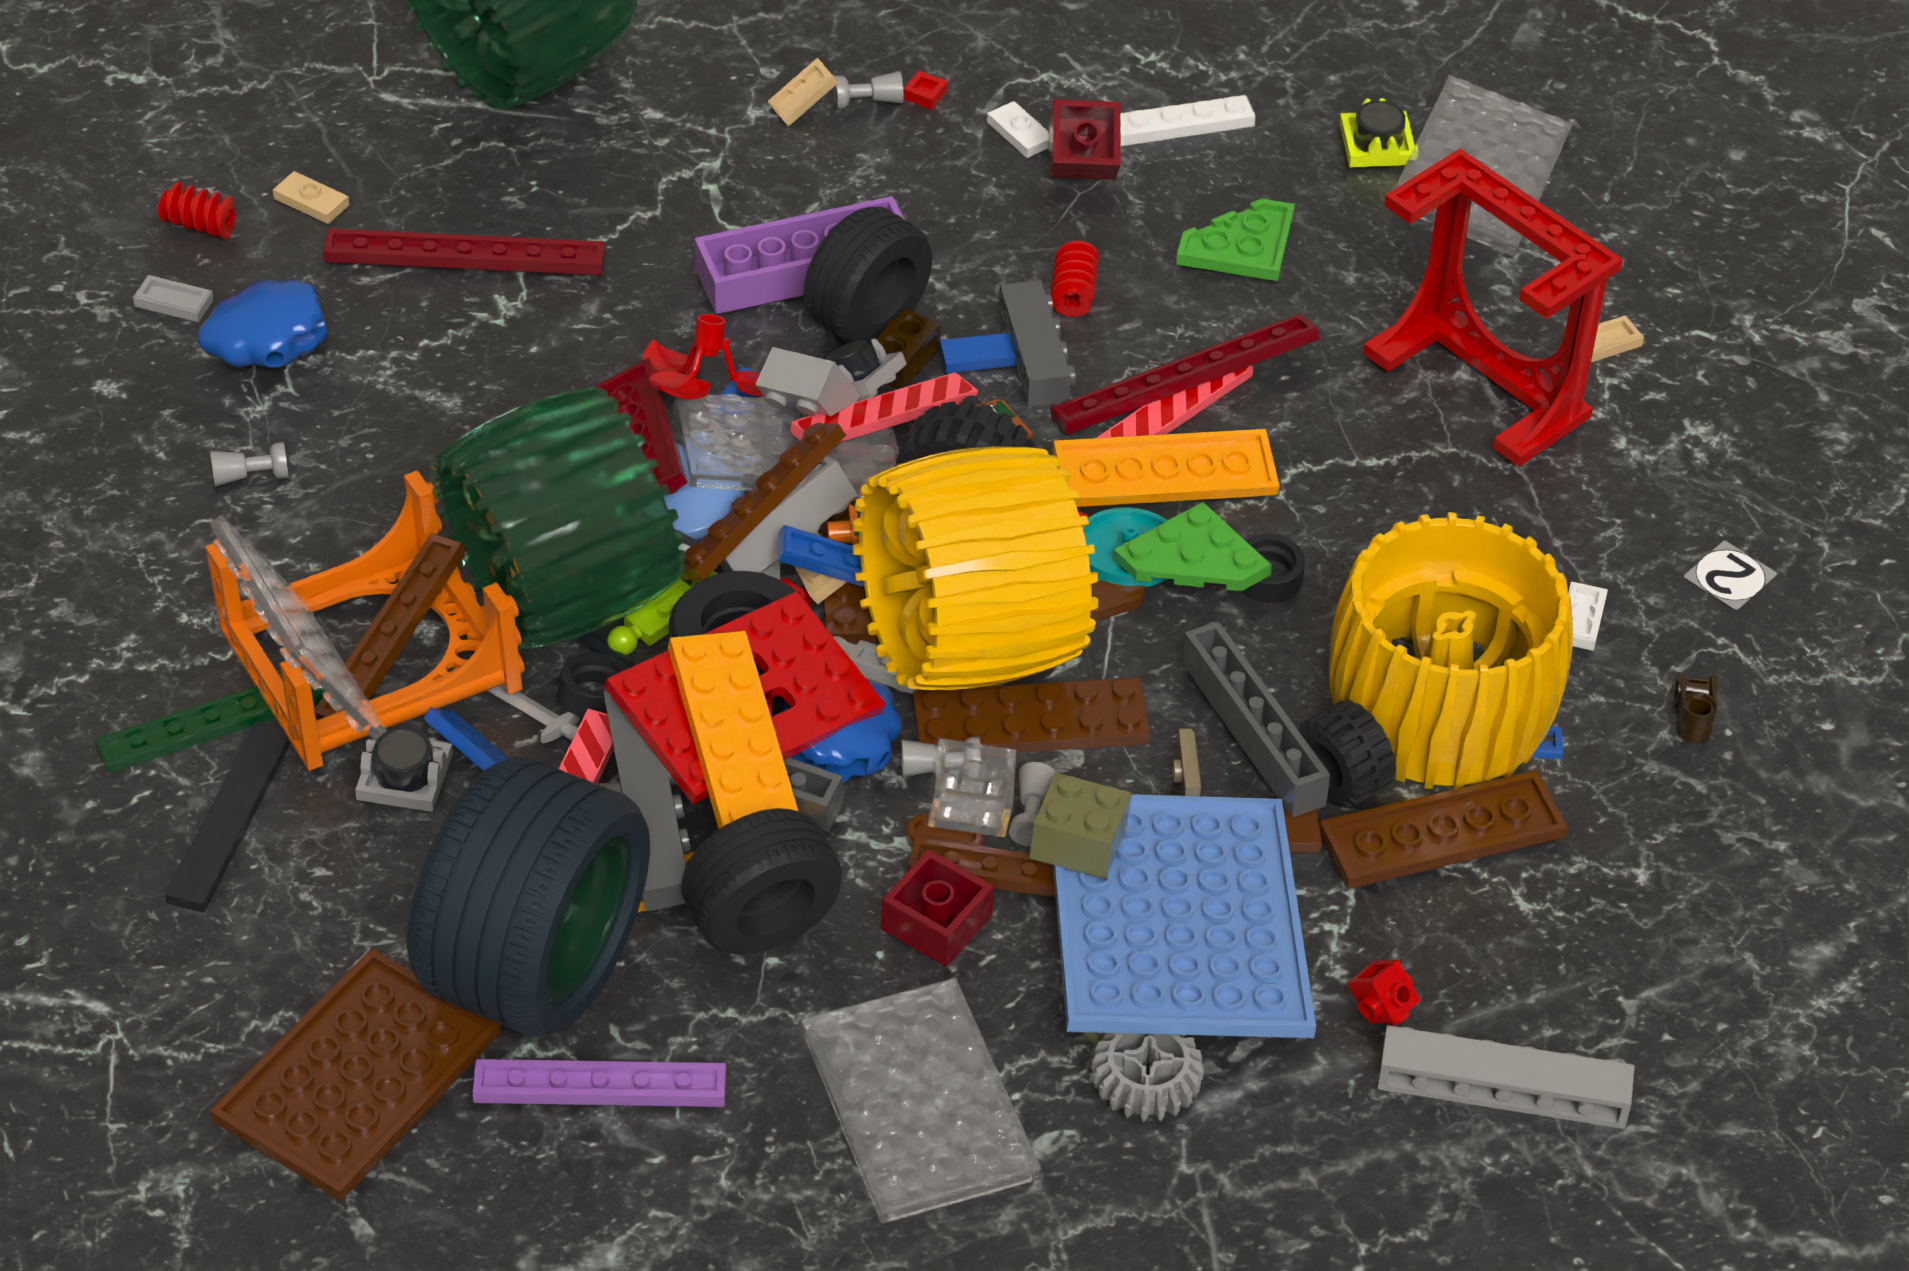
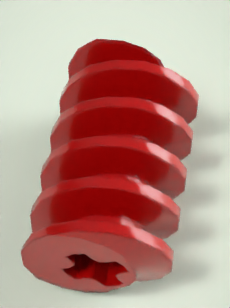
(198, 211)
(1074, 278)

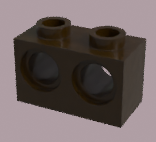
(916, 339)

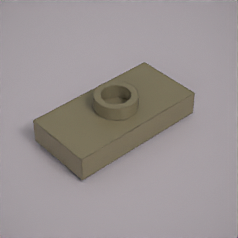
(1185, 766)

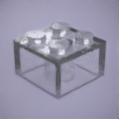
(972, 787)

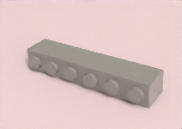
(1506, 1077)

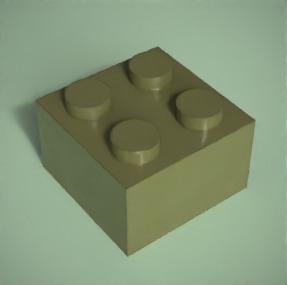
(1080, 825)

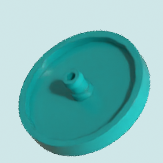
(1112, 529)

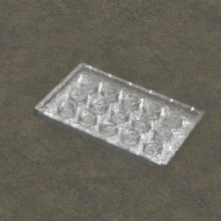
(1500, 134)
(737, 439)
(296, 628)
(920, 1100)

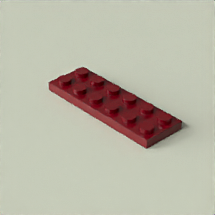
(651, 419)

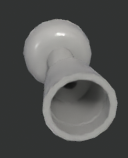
(881, 89)
(234, 466)
(919, 756)
(1033, 787)

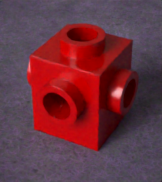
(1384, 992)

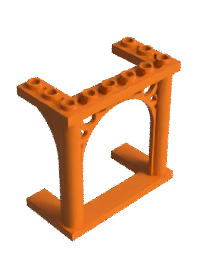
(488, 629)

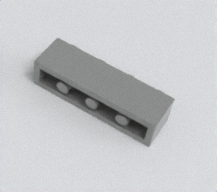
(806, 507)

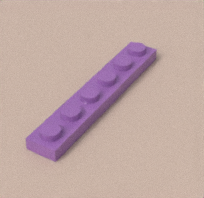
(599, 1082)

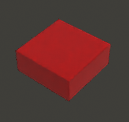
(925, 90)

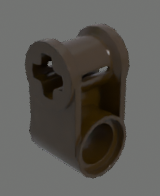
(1695, 706)

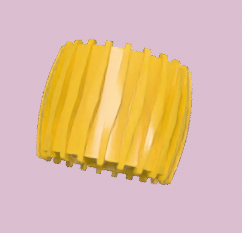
(974, 567)
(1444, 590)

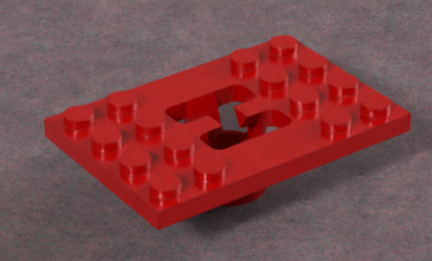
(798, 664)

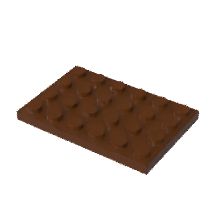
(353, 1075)

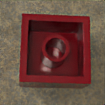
(1084, 139)
(937, 907)

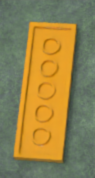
(1169, 467)
(730, 725)

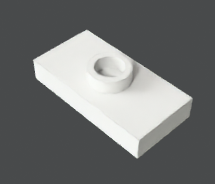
(1019, 129)
(1587, 611)

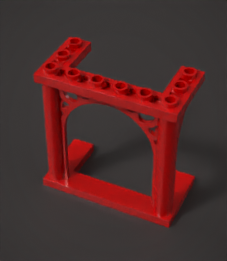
(1434, 317)

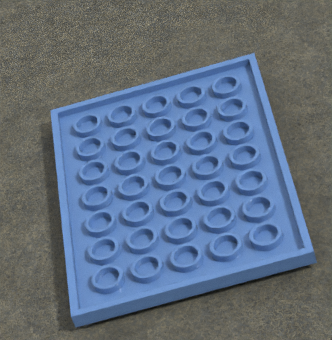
(1188, 925)

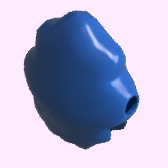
(265, 325)
(859, 747)

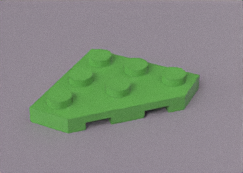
(1241, 242)
(1194, 551)

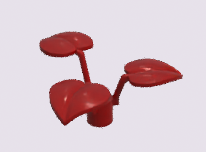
(673, 366)

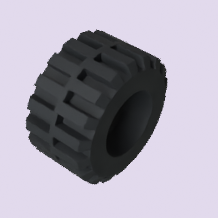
(1351, 750)

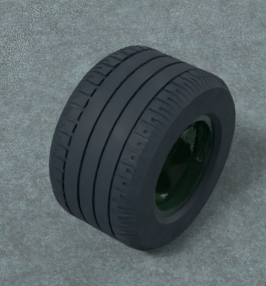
(528, 896)

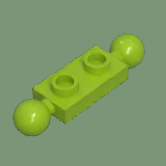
(648, 622)

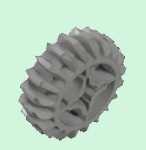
(1122, 1076)

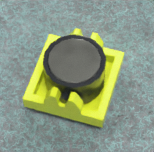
(1377, 135)

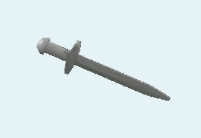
(556, 725)

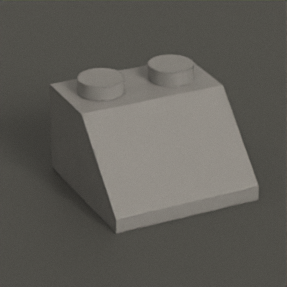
(805, 383)

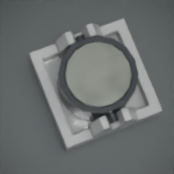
(866, 365)
(403, 769)

